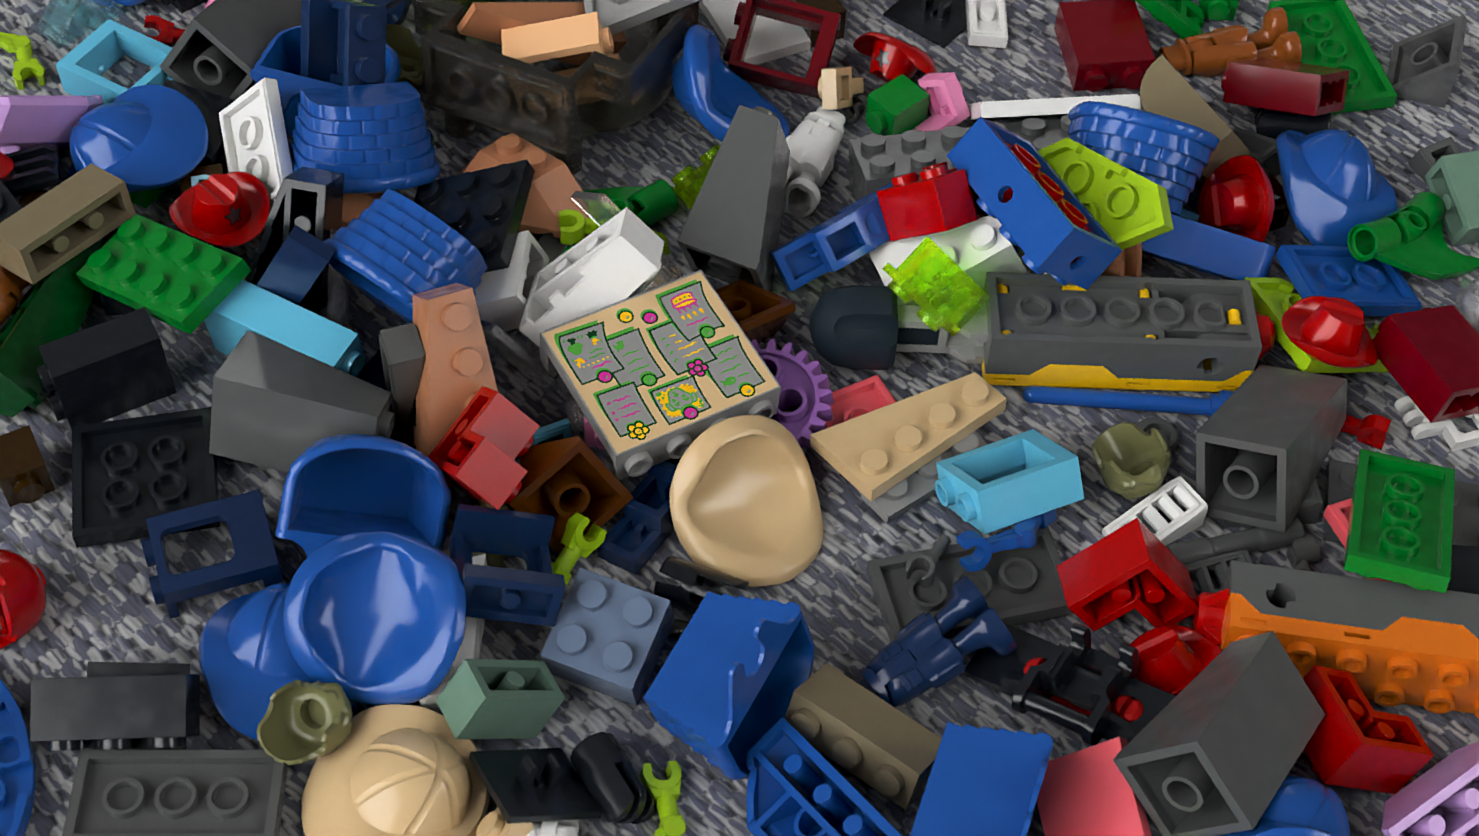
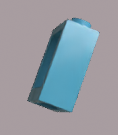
(83, 66)
(1009, 481)

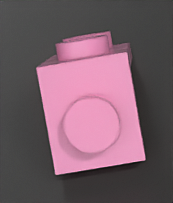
(945, 103)

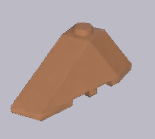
(487, 20)

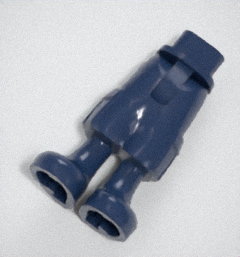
(923, 655)

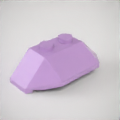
(41, 119)
(1438, 801)

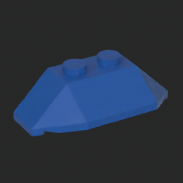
(801, 793)

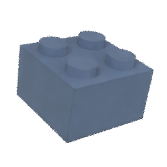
(608, 636)

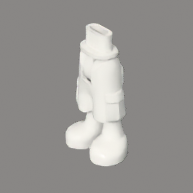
(811, 159)

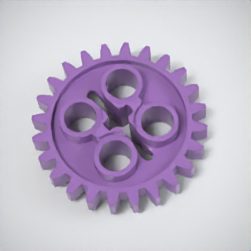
(802, 387)

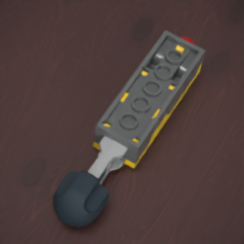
(1058, 335)

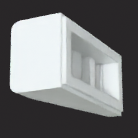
(1177, 502)

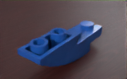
(832, 243)

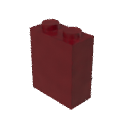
(1103, 44)
(1285, 86)
(1433, 360)

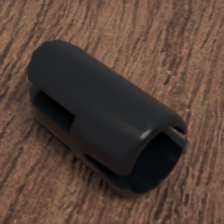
(1273, 122)
(692, 581)
(612, 779)

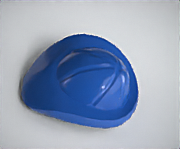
(710, 88)
(142, 137)
(1331, 184)
(376, 616)
(248, 657)
(1302, 809)

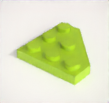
(1118, 198)
(1272, 298)

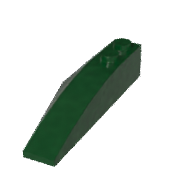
(46, 313)

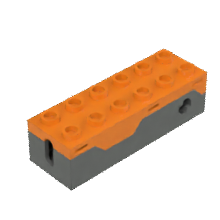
(1389, 636)

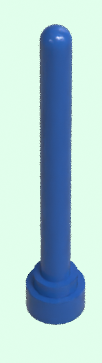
(1126, 400)

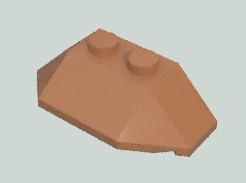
(550, 186)

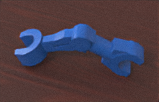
(1022, 536)

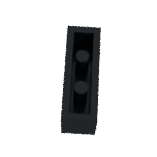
(115, 710)

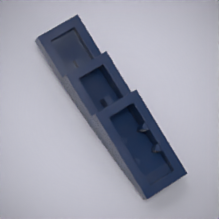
(296, 266)
(644, 521)

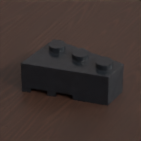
(315, 204)

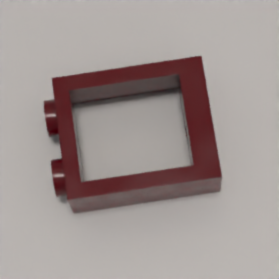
(789, 12)

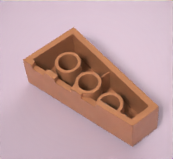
(454, 360)

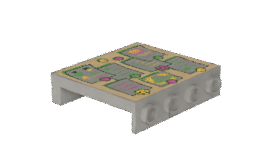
(659, 371)

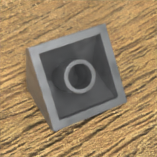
(1428, 63)

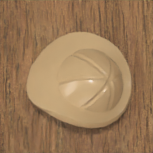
(747, 501)
(395, 778)

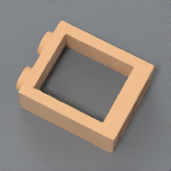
(558, 39)

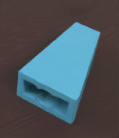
(286, 323)

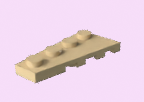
(904, 436)

